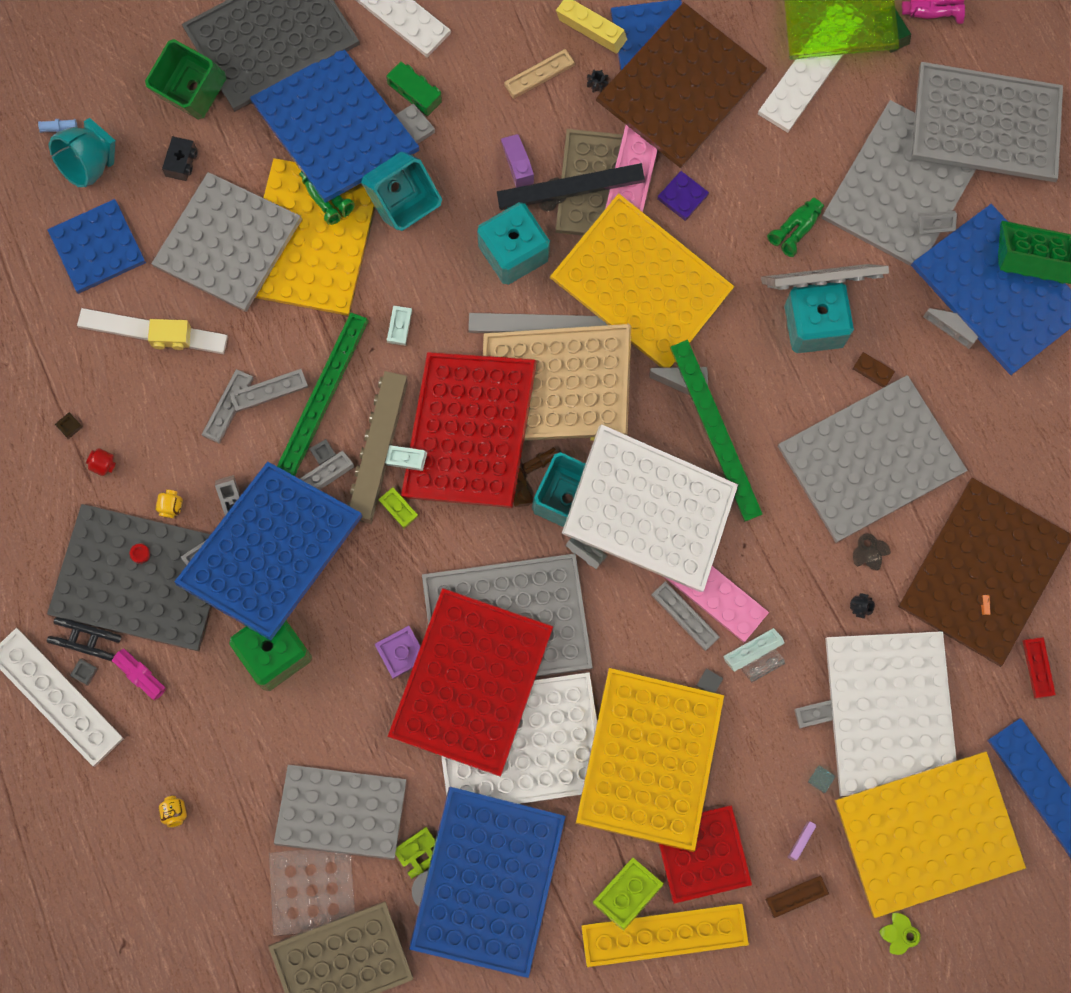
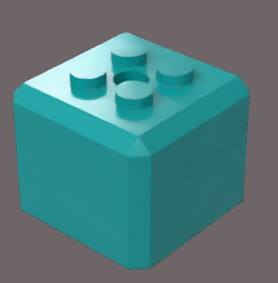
(415, 194)
(518, 256)
(815, 331)
(560, 479)

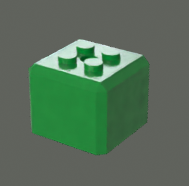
(177, 70)
(276, 665)

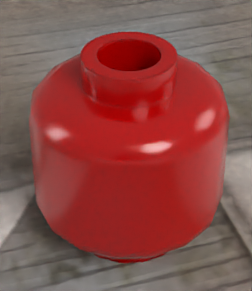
(100, 462)

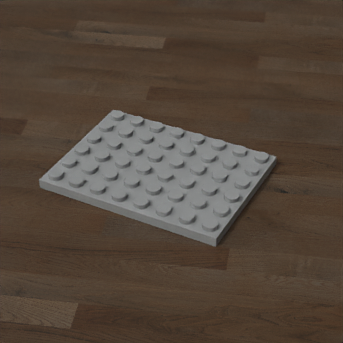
(987, 122)
(889, 189)
(871, 458)
(533, 588)

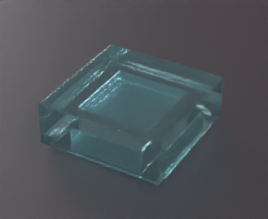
(821, 779)

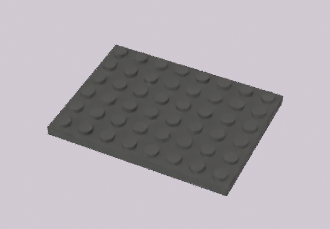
(267, 41)
(112, 592)

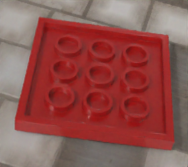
(714, 865)

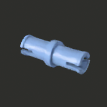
(55, 126)

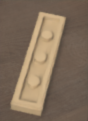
(539, 73)

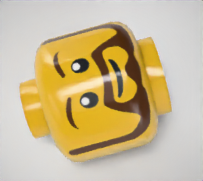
(169, 504)
(172, 811)

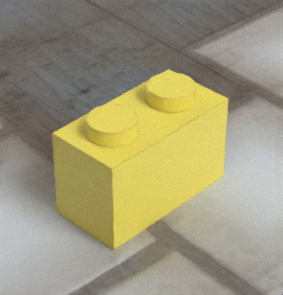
(169, 334)

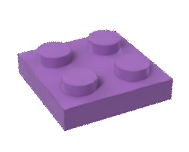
(399, 651)

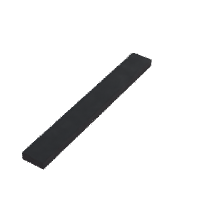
(571, 186)

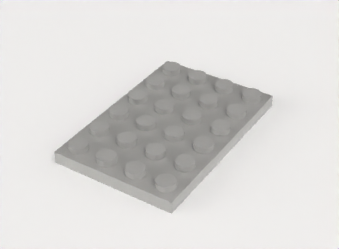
(822, 276)
(340, 812)

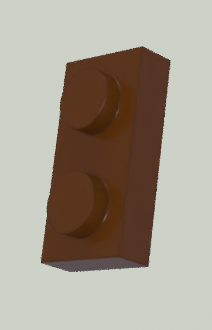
(873, 370)
(522, 493)

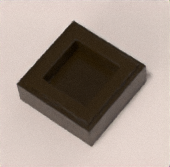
(68, 425)

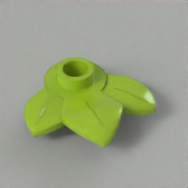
(896, 934)

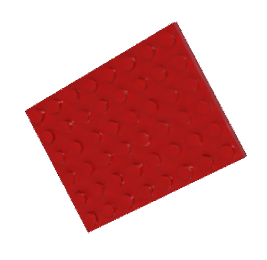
(471, 427)
(470, 682)

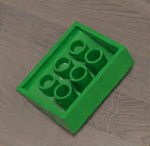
(1035, 252)

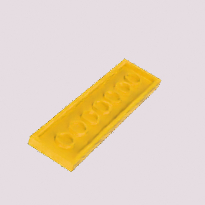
(665, 935)

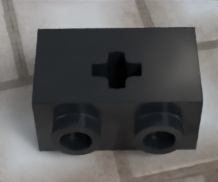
(179, 158)

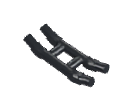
(90, 648)

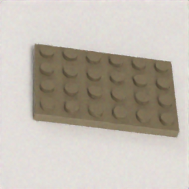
(585, 154)
(344, 955)

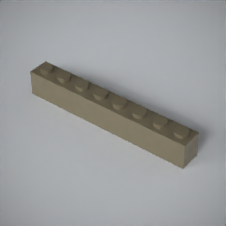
(378, 438)

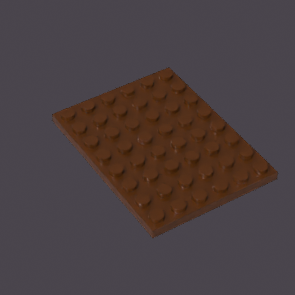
(681, 84)
(992, 551)

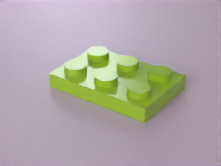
(628, 894)

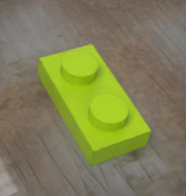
(398, 508)

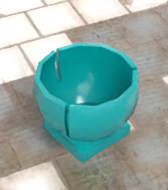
(86, 153)

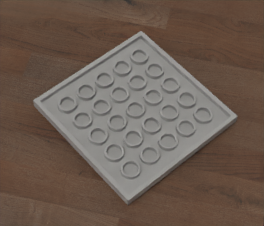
(227, 241)

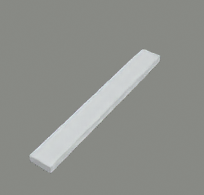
(139, 329)

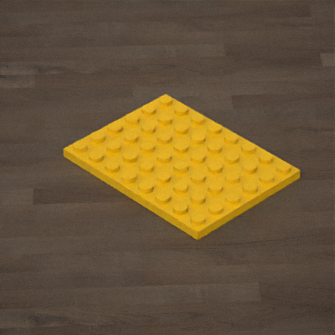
(320, 259)
(641, 277)
(650, 760)
(930, 834)

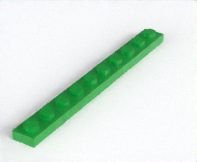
(322, 393)
(715, 429)

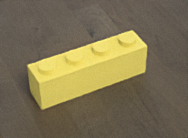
(591, 25)

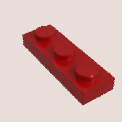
(1039, 668)

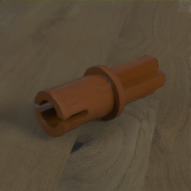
(539, 461)

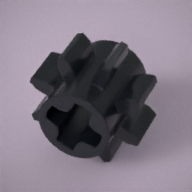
(597, 80)
(862, 605)

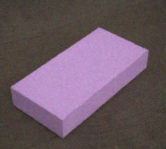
(802, 841)

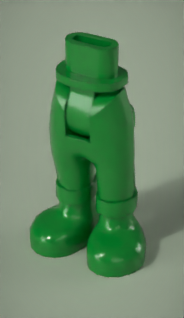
(331, 215)
(805, 218)

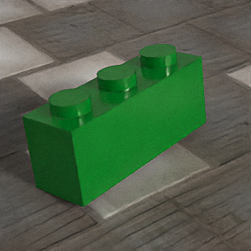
(414, 88)

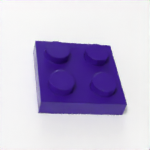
(683, 195)

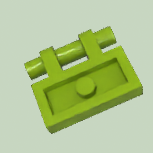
(414, 848)

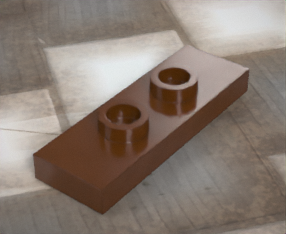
(797, 896)

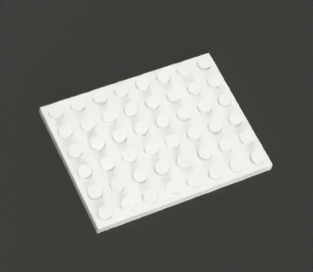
(650, 508)
(889, 707)
(548, 748)

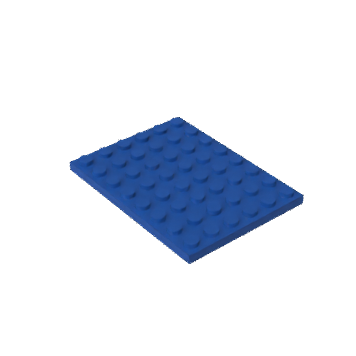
(333, 124)
(1006, 311)
(268, 550)
(487, 882)

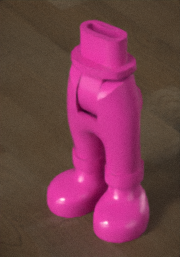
(934, 9)

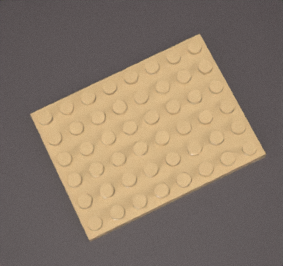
(577, 378)

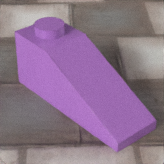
(518, 161)

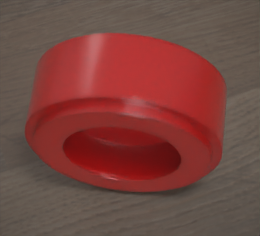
(139, 553)

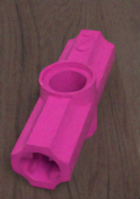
(139, 674)

